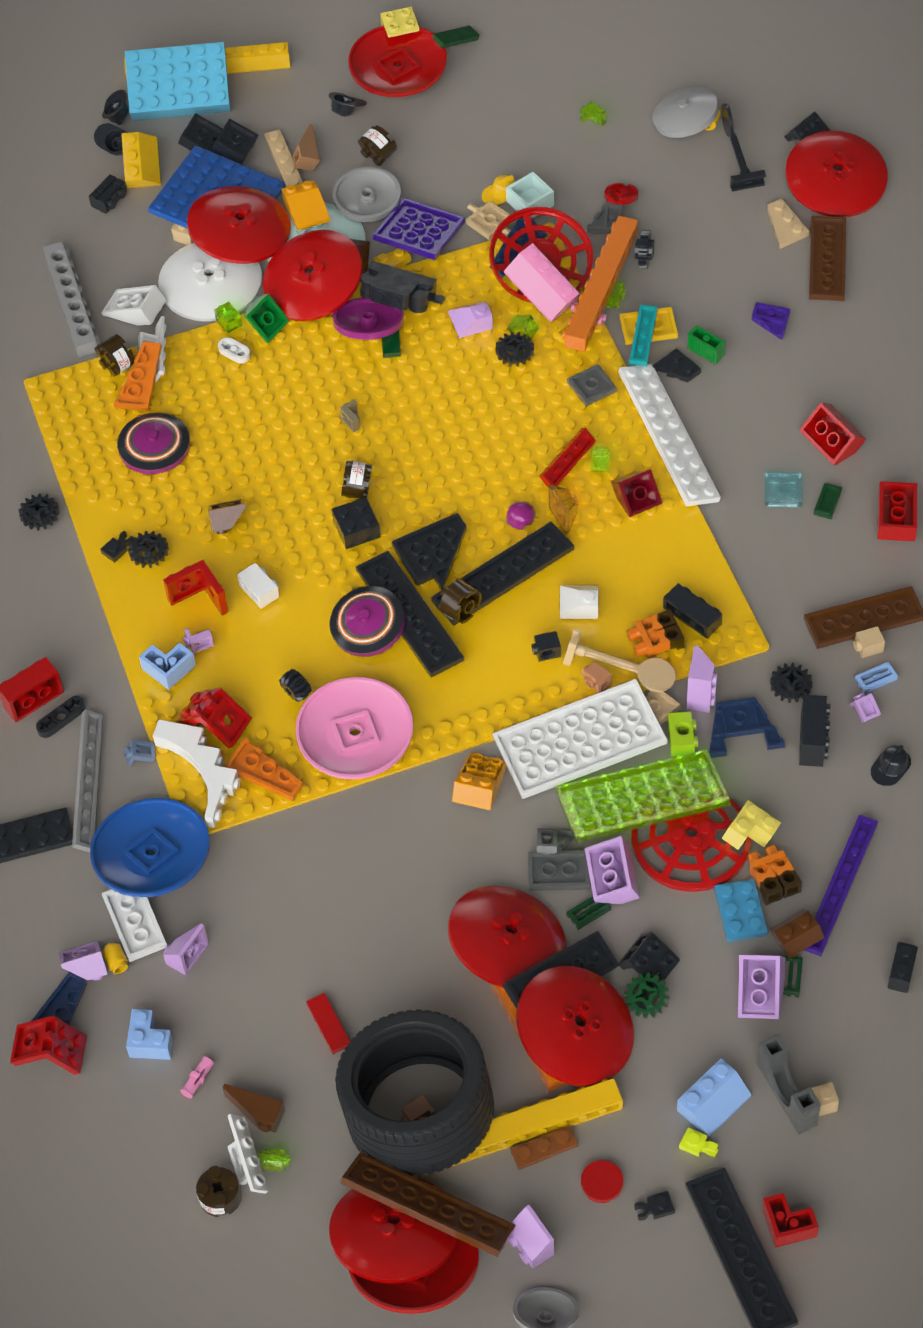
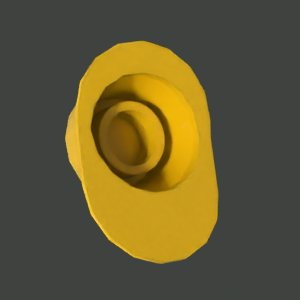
(497, 191)

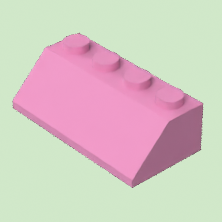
(541, 283)

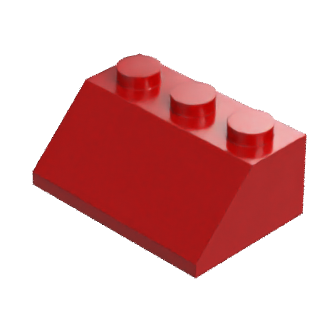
(832, 433)

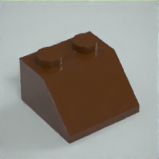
(797, 933)

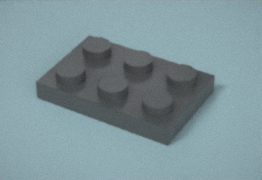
(558, 871)

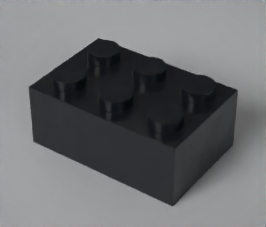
(814, 730)

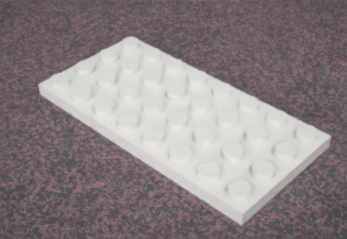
(579, 738)

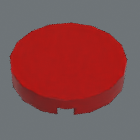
(621, 194)
(602, 1181)

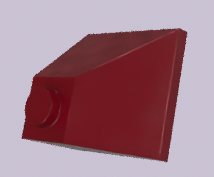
(637, 492)

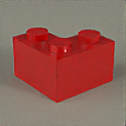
(788, 1226)

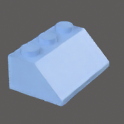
(713, 1098)

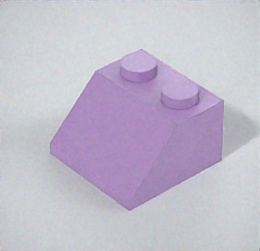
(531, 1238)

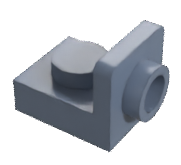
(139, 751)

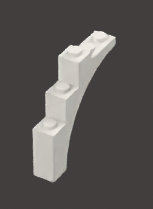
(191, 744)

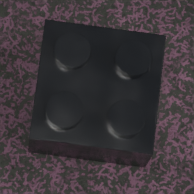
(356, 523)

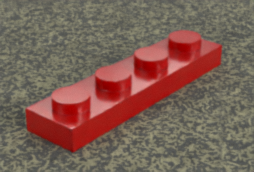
(567, 458)

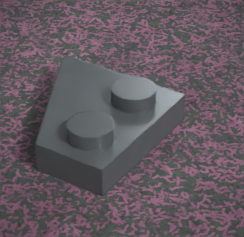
(604, 219)
(552, 840)

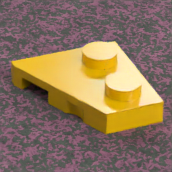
(395, 258)

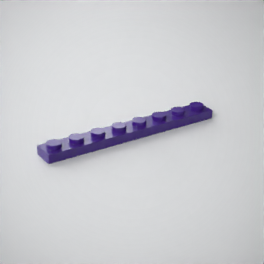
(843, 880)

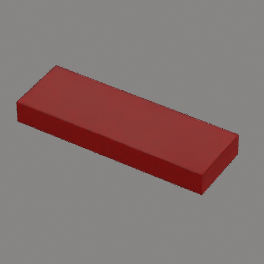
(328, 1023)

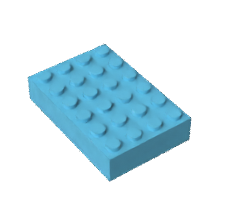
(177, 81)

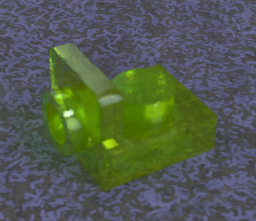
(593, 112)
(600, 460)

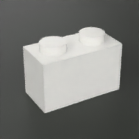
(258, 585)

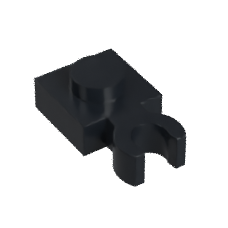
(116, 548)
(658, 1205)

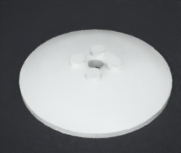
(197, 295)

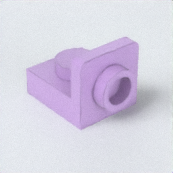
(199, 641)
(865, 707)

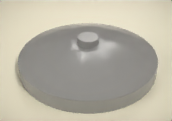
(685, 112)
(366, 194)

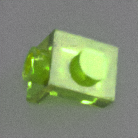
(618, 295)
(524, 324)

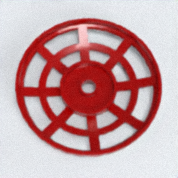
(545, 246)
(691, 846)

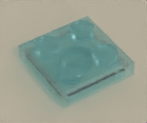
(783, 489)

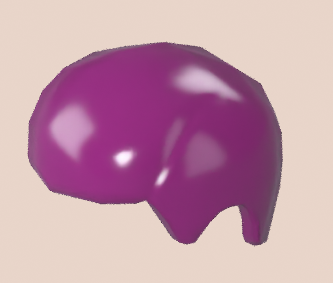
(520, 515)

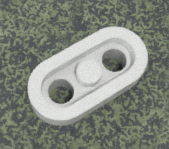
(236, 351)

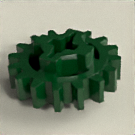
(639, 998)

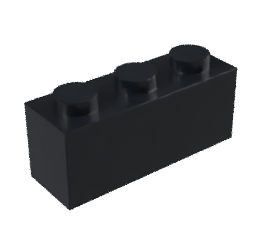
(693, 610)

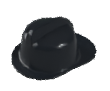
(344, 104)
(115, 107)
(109, 138)
(890, 766)

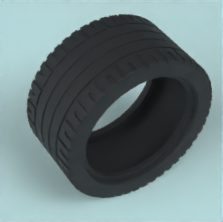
(402, 1042)

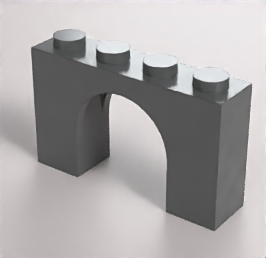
(800, 1106)

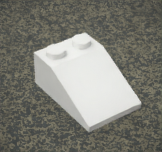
(135, 305)

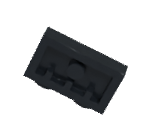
(809, 126)
(650, 956)

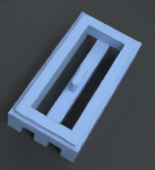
(877, 680)

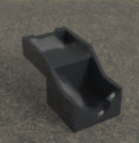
(230, 142)

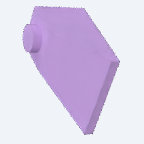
(471, 319)
(186, 949)
(84, 961)

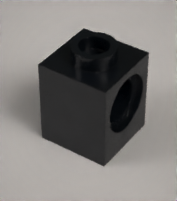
(546, 646)

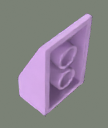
(760, 986)

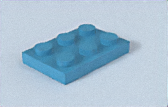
(740, 910)

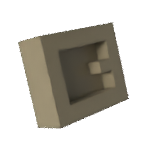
(350, 416)

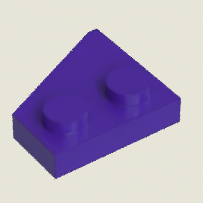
(771, 318)

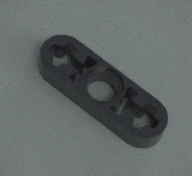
(61, 709)

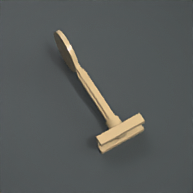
(652, 673)

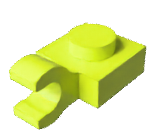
(696, 1142)

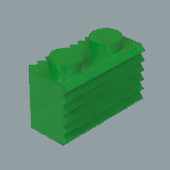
(706, 344)

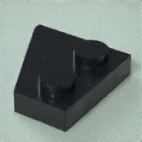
(677, 366)

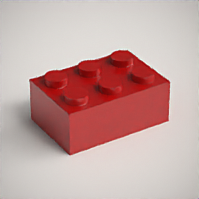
(897, 511)
(30, 689)

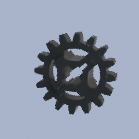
(644, 249)
(514, 349)
(39, 511)
(148, 549)
(800, 682)

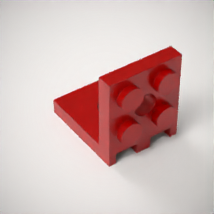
(192, 581)
(210, 710)
(49, 1043)

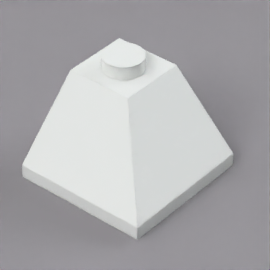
(578, 601)

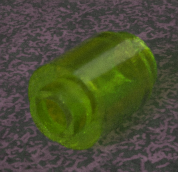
(274, 1160)

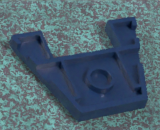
(740, 719)

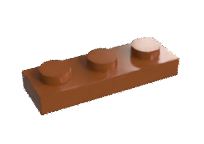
(543, 1147)

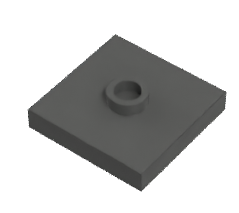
(591, 385)

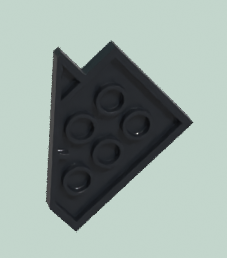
(431, 550)

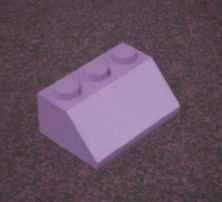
(701, 683)
(612, 872)

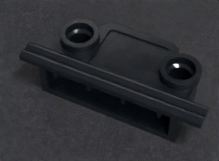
(399, 288)

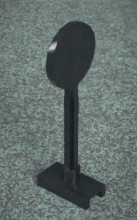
(746, 178)

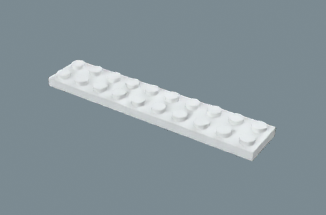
(669, 435)

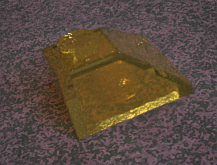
(563, 506)

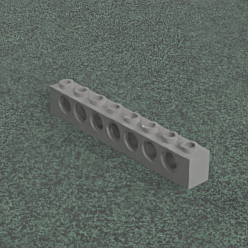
(70, 299)

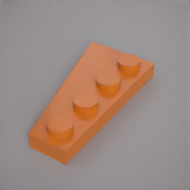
(139, 386)
(263, 771)

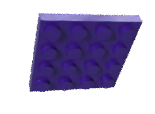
(418, 228)

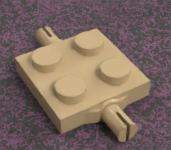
(487, 219)

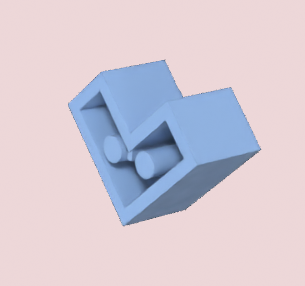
(167, 667)
(145, 1040)

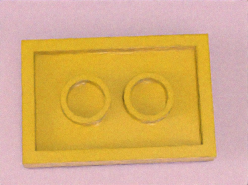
(664, 328)

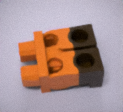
(656, 634)
(774, 875)

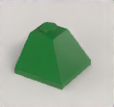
(266, 317)

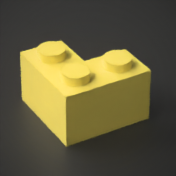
(751, 823)

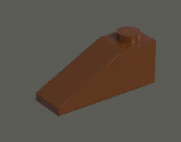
(259, 1109)

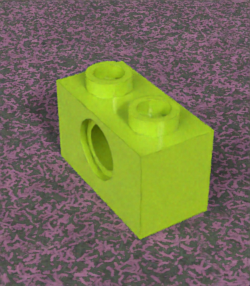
(682, 723)

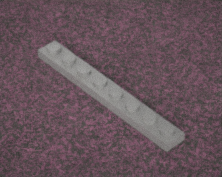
(87, 780)

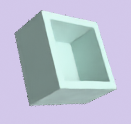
(529, 192)

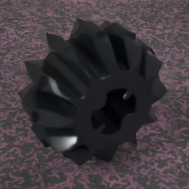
(295, 685)

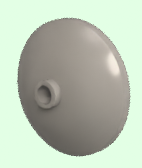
(545, 1309)

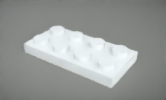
(134, 924)

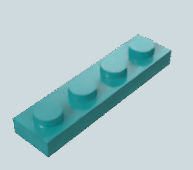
(643, 335)

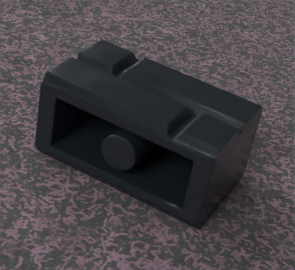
(108, 194)
(902, 967)

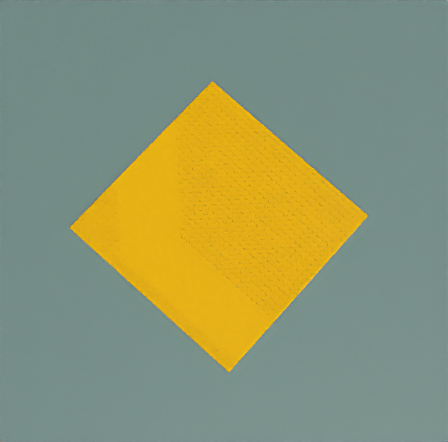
(443, 438)

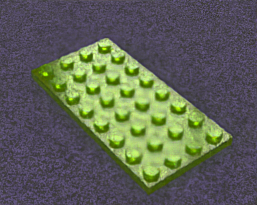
(642, 796)

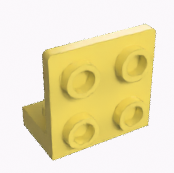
(399, 22)

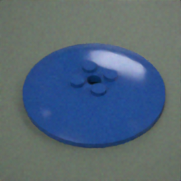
(143, 826)

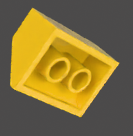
(141, 160)

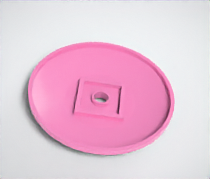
(351, 705)

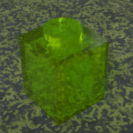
(228, 317)

